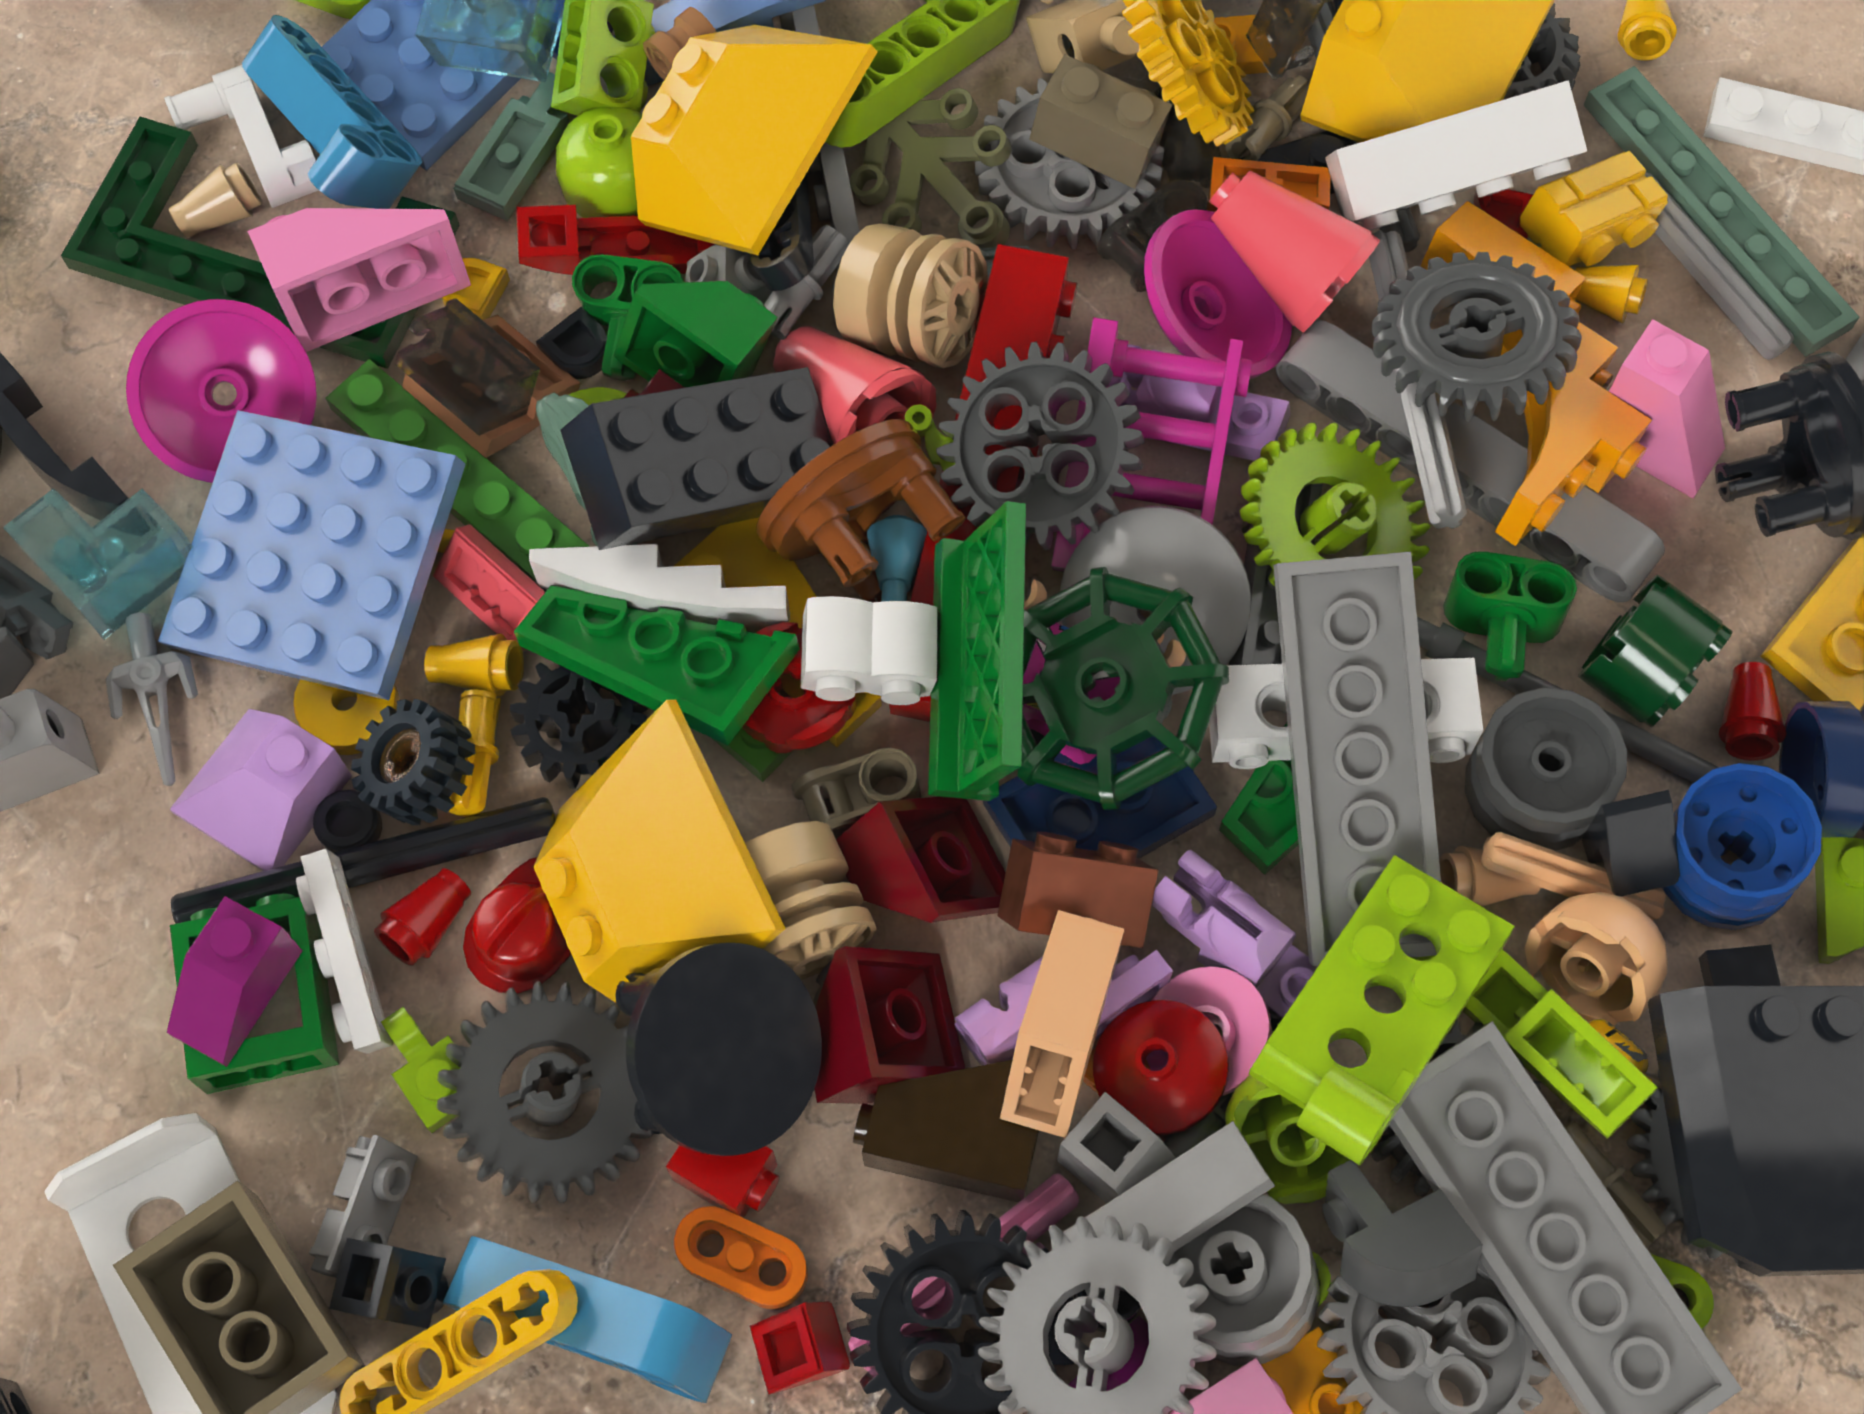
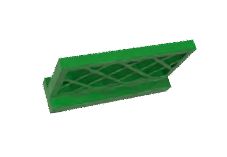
(978, 658)

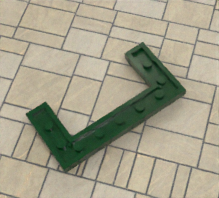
(121, 247)

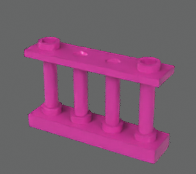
(1230, 375)

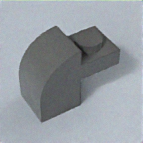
(1400, 1255)

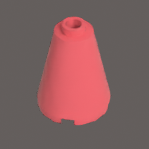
(1290, 244)
(853, 382)

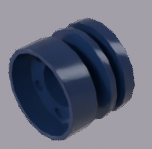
(1827, 762)

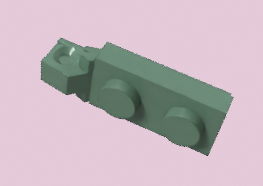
(512, 153)

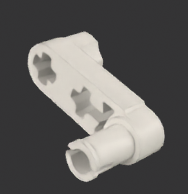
(232, 93)

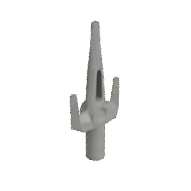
(149, 677)

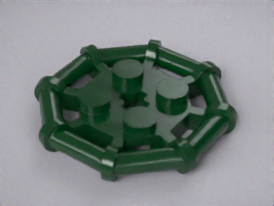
(1139, 700)

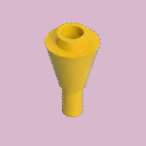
(1612, 290)

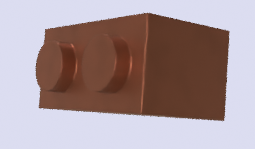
(1087, 883)

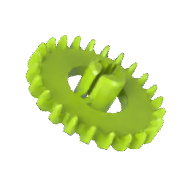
(1306, 459)

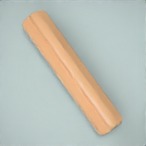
(1558, 871)

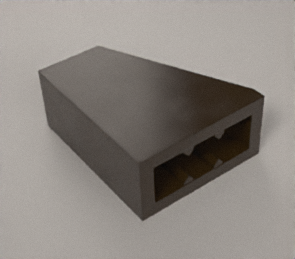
(949, 1132)

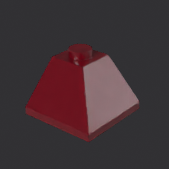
(924, 859)
(883, 1023)

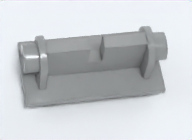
(374, 1183)

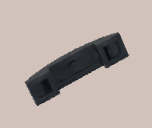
(87, 485)

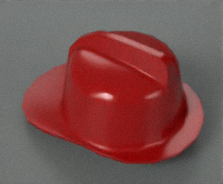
(515, 935)

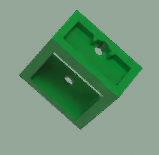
(280, 1052)

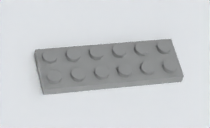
(1355, 733)
(1556, 1237)

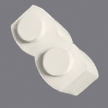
(869, 649)

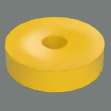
(318, 714)

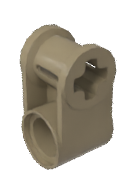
(852, 786)

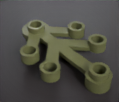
(924, 159)

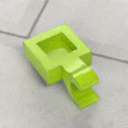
(419, 1075)

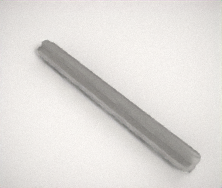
(1426, 427)

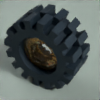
(440, 752)

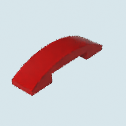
(558, 241)

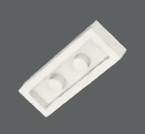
(1787, 125)
(342, 952)

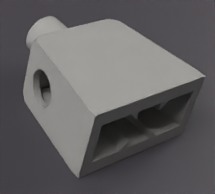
(40, 748)

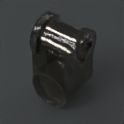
(1129, 235)

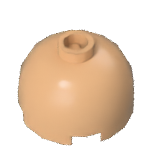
(1599, 956)

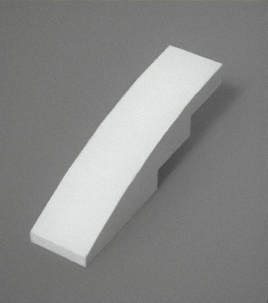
(640, 579)

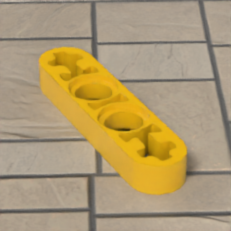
(456, 1349)

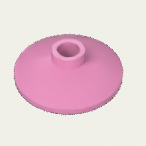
(1231, 1006)

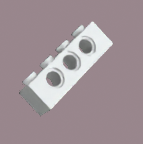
(1249, 741)

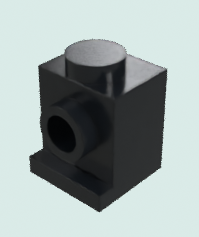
(405, 1288)

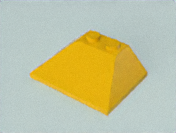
(1416, 61)
(740, 130)
(651, 860)

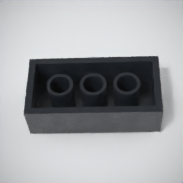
(692, 454)

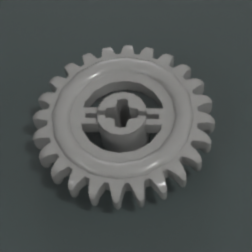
(1103, 1266)

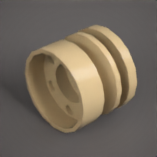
(910, 294)
(804, 879)

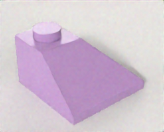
(262, 788)

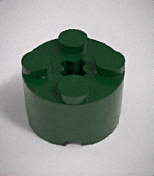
(1653, 651)

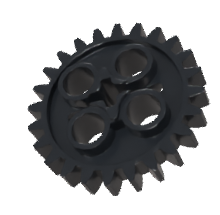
(967, 1264)

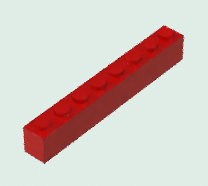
(1020, 307)

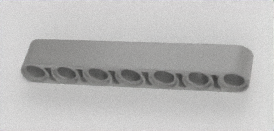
(1587, 537)

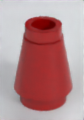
(1752, 714)
(422, 917)

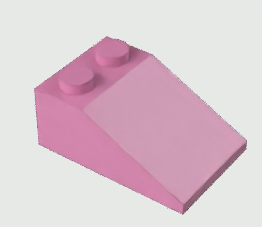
(356, 266)

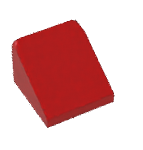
(799, 1346)

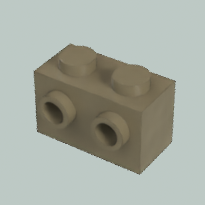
(1100, 121)

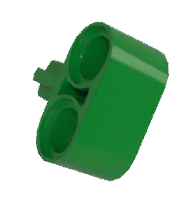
(613, 310)
(1509, 603)

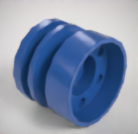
(1762, 822)

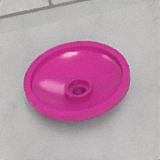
(1210, 295)
(192, 353)

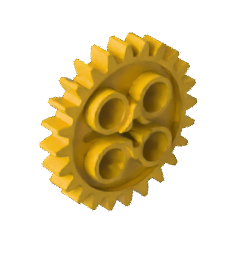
(1192, 66)

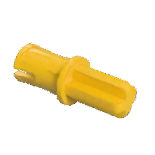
(480, 715)

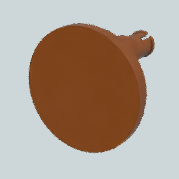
(846, 491)

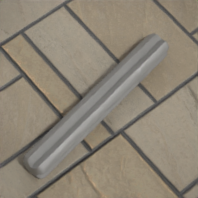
(1721, 280)

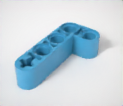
(360, 150)
(612, 1321)

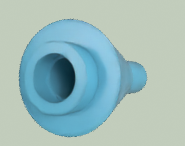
(898, 548)

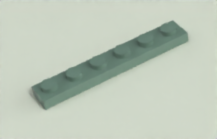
(1722, 209)

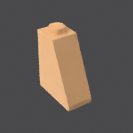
(1061, 1023)

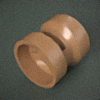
(664, 46)

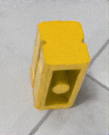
(1595, 210)

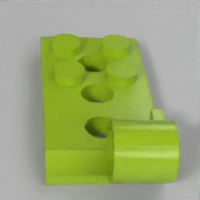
(1356, 1104)

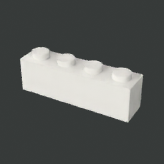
(1457, 154)

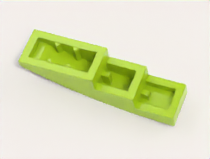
(1558, 1046)

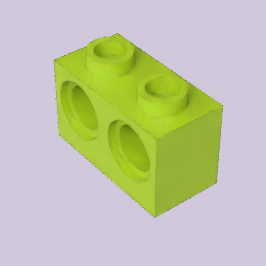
(592, 51)

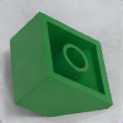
(694, 332)

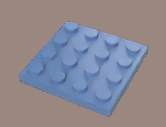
(313, 553)

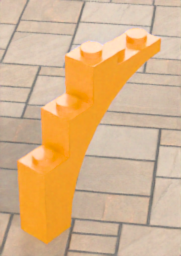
(1580, 430)

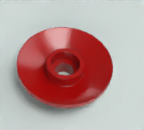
(1183, 1089)

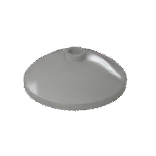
(1170, 552)

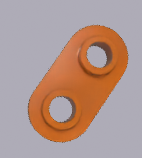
(743, 1257)

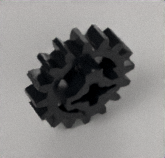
(552, 707)

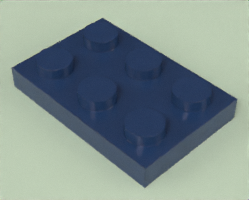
(1142, 821)

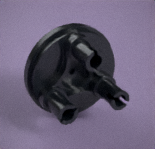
(1820, 457)
(720, 1048)

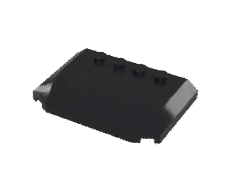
(1767, 1122)

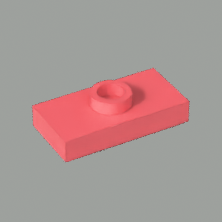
(487, 581)

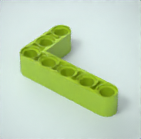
(919, 58)

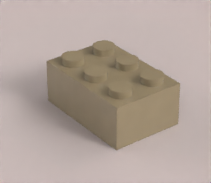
(238, 1310)

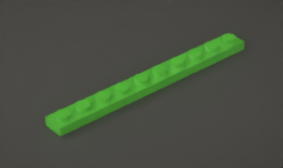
(485, 496)

